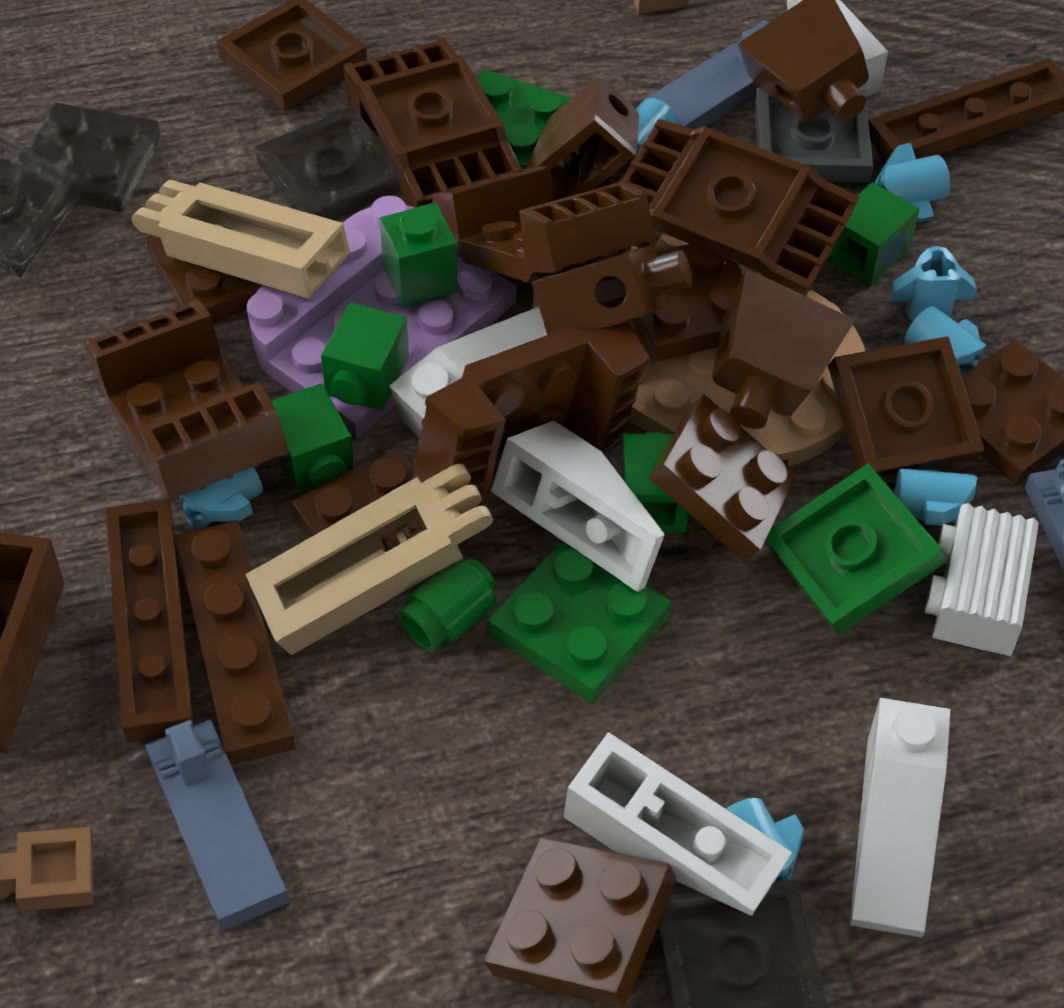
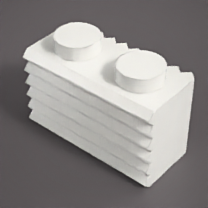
(984, 579)

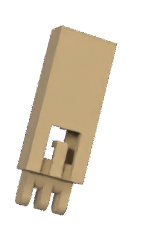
(244, 236)
(348, 568)

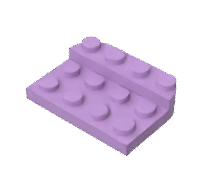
(294, 330)

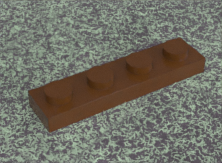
(972, 112)
(148, 619)
(234, 644)

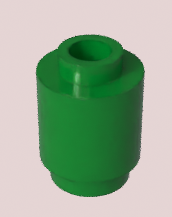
(448, 604)

